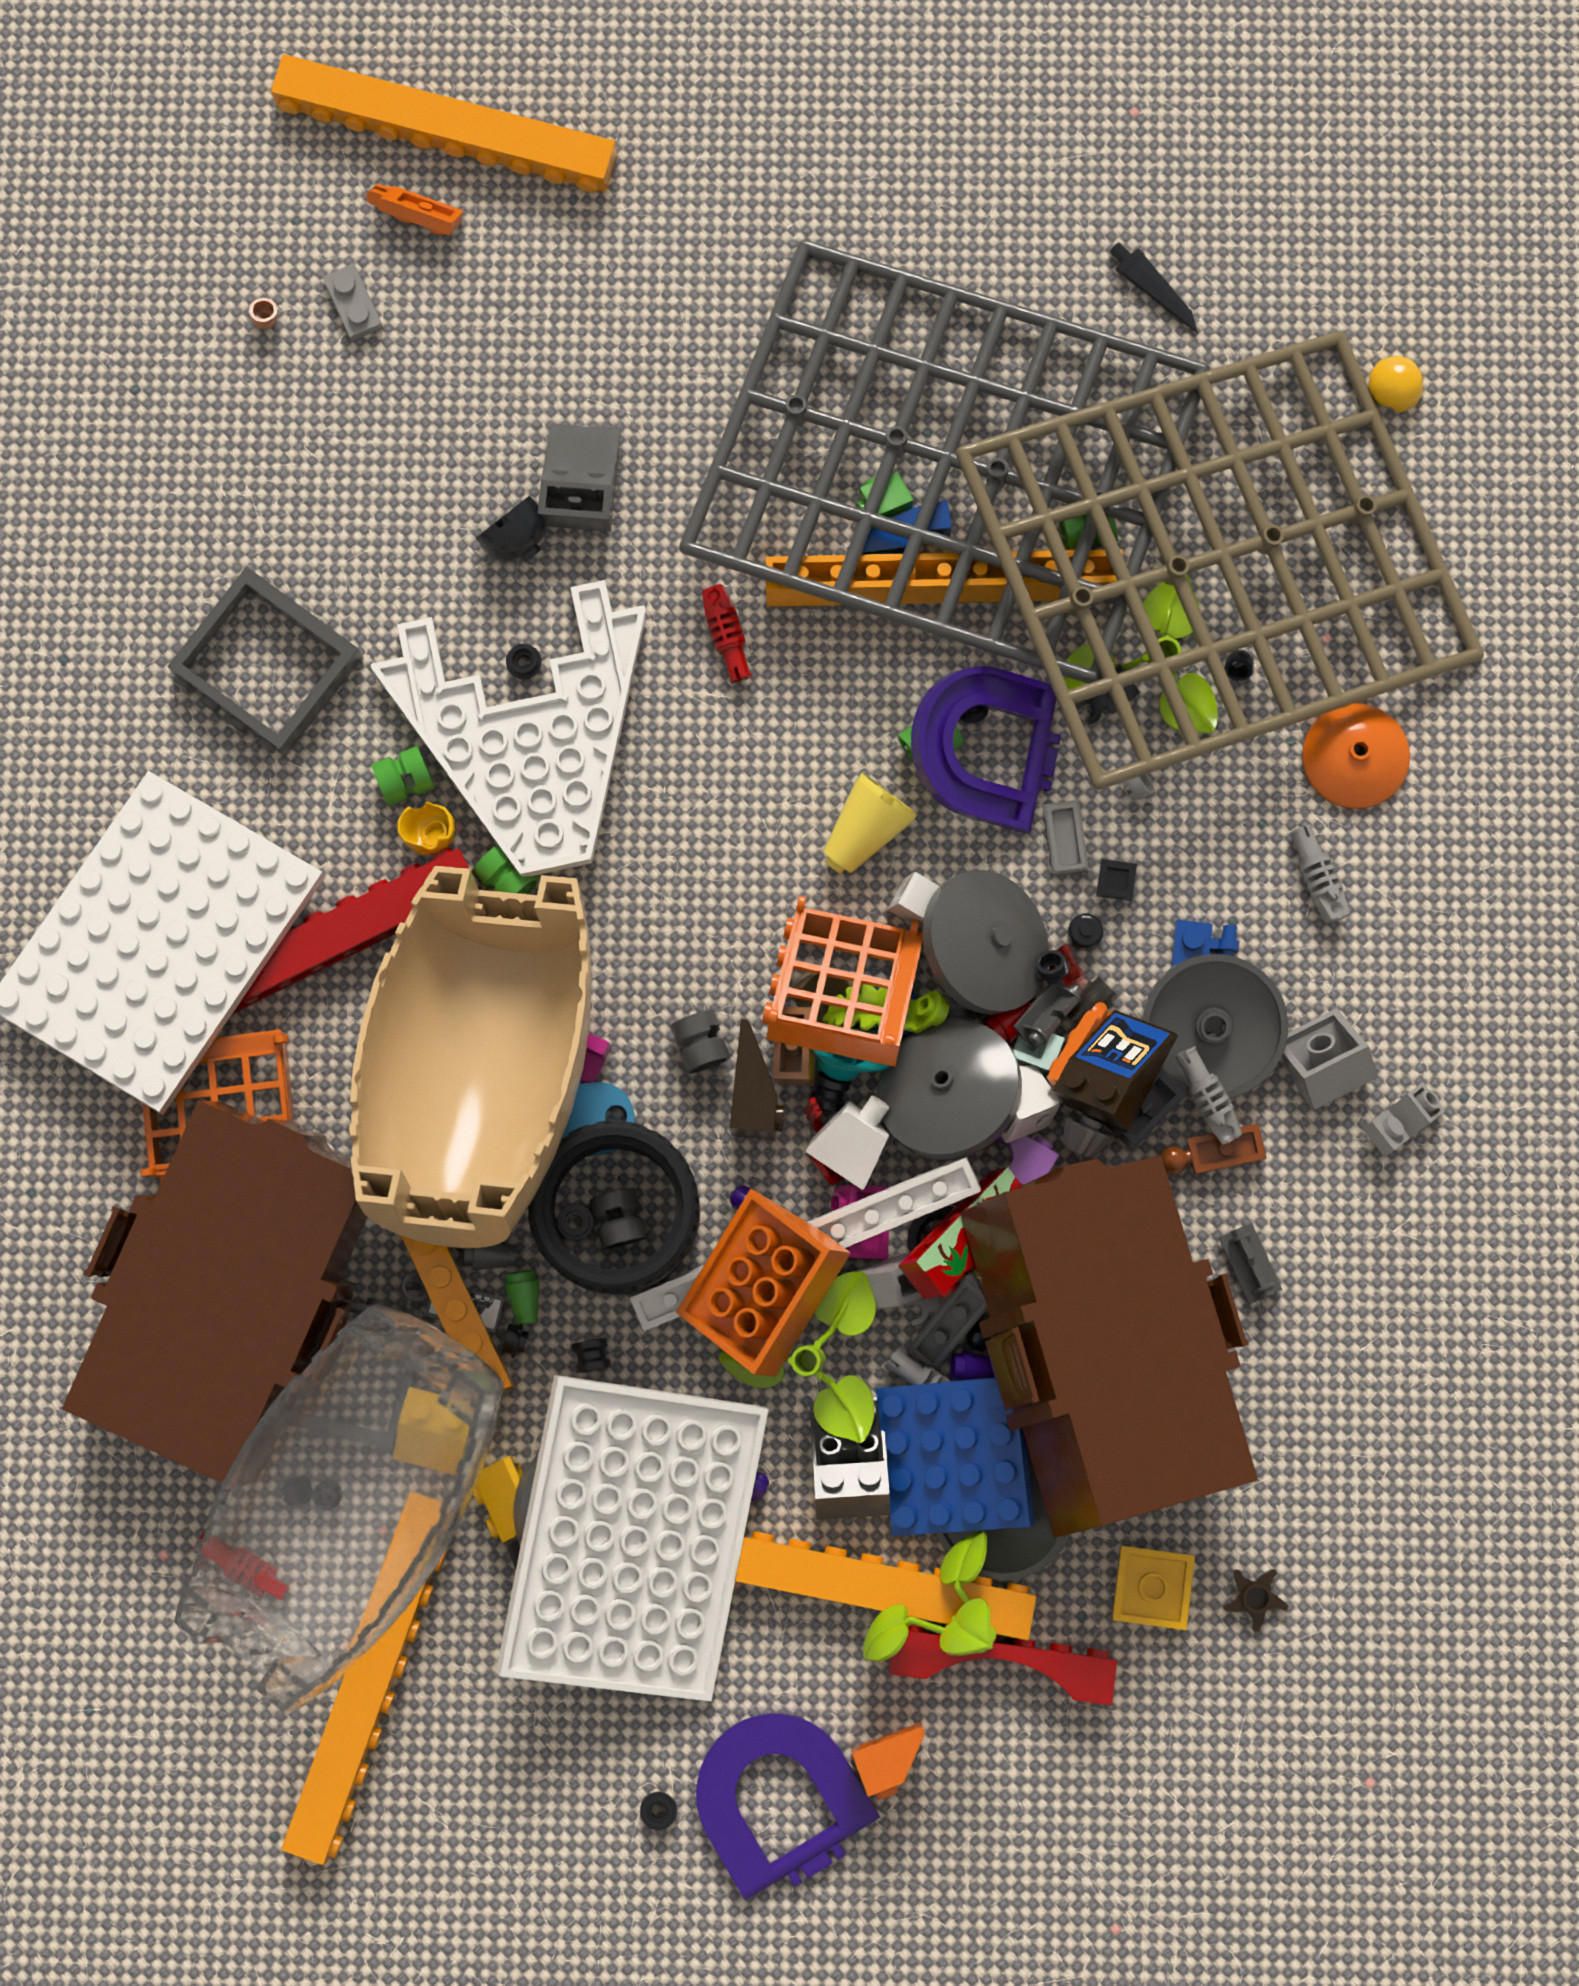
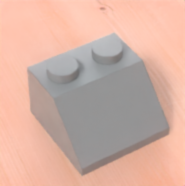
(1328, 1059)

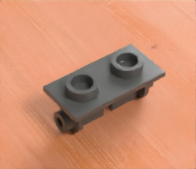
(1046, 1012)
(1250, 1263)

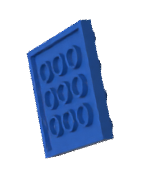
(953, 1459)

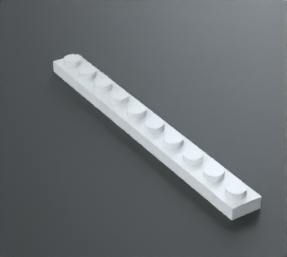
(845, 1226)

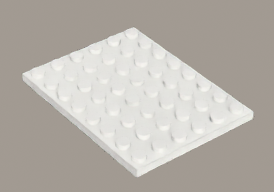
(156, 941)
(632, 1539)

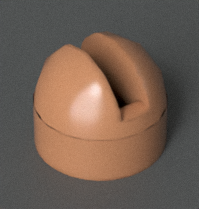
(266, 310)

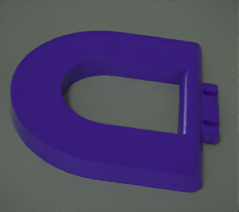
(935, 753)
(728, 1828)

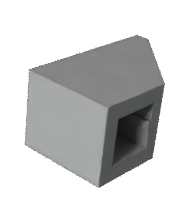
(890, 1284)

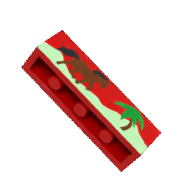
(945, 1252)

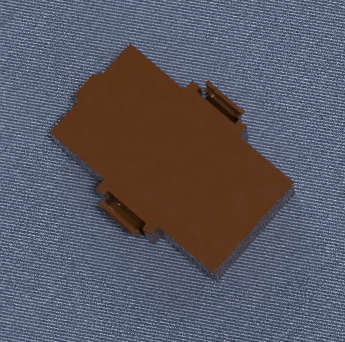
(218, 1287)
(1109, 1343)

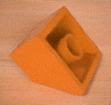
(887, 1760)

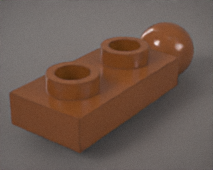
(1209, 1154)

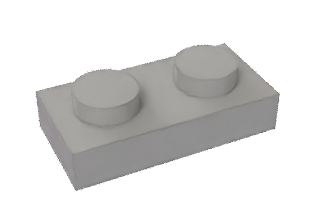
(352, 302)

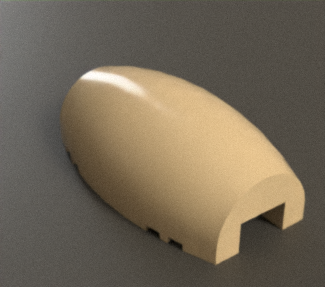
(470, 1058)

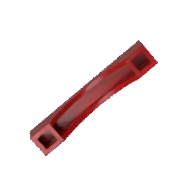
(1082, 1676)

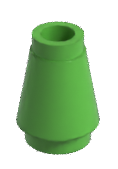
(523, 1295)

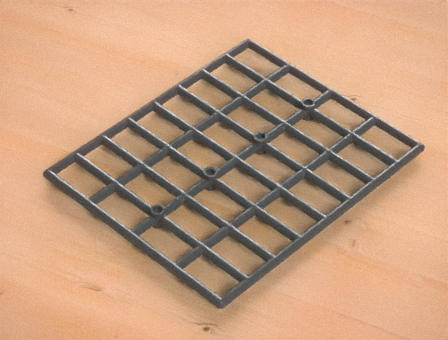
(898, 444)

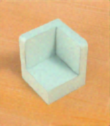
(1042, 1056)

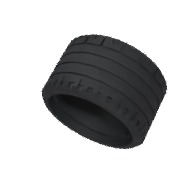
(623, 1136)

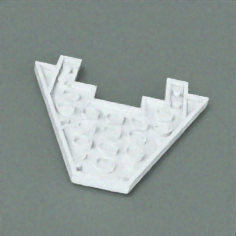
(533, 764)

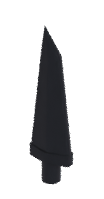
(1144, 275)

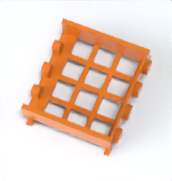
(854, 937)
(223, 1049)

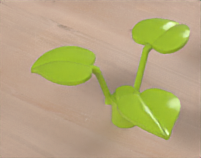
(1169, 618)
(845, 1407)
(969, 1629)

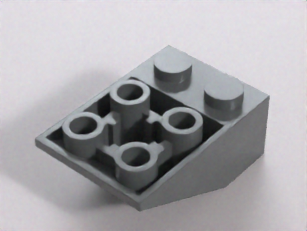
(579, 477)
(848, 1474)

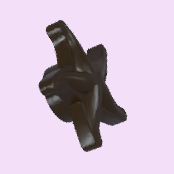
(1255, 1597)

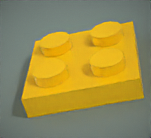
(1153, 1587)

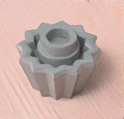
(1085, 1135)

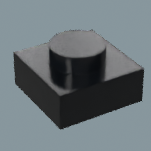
(1116, 880)

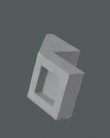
(1404, 1119)

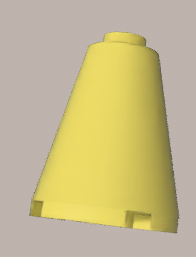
(865, 825)

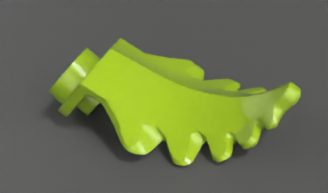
(921, 1013)

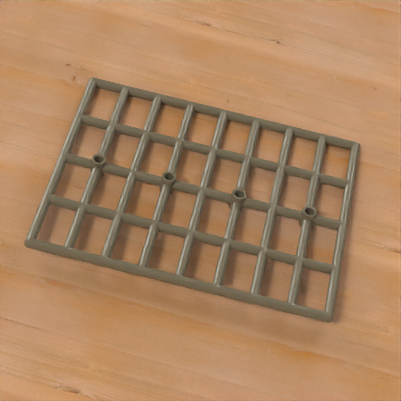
(1177, 565)

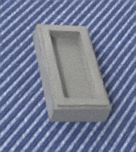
(1065, 838)

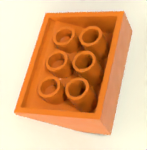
(762, 1284)

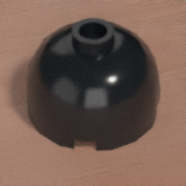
(515, 533)

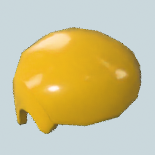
(1396, 383)
(426, 828)

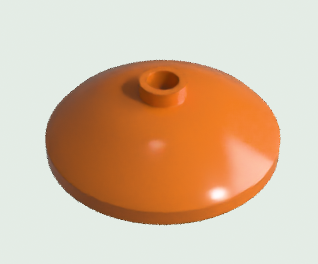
(1345, 776)

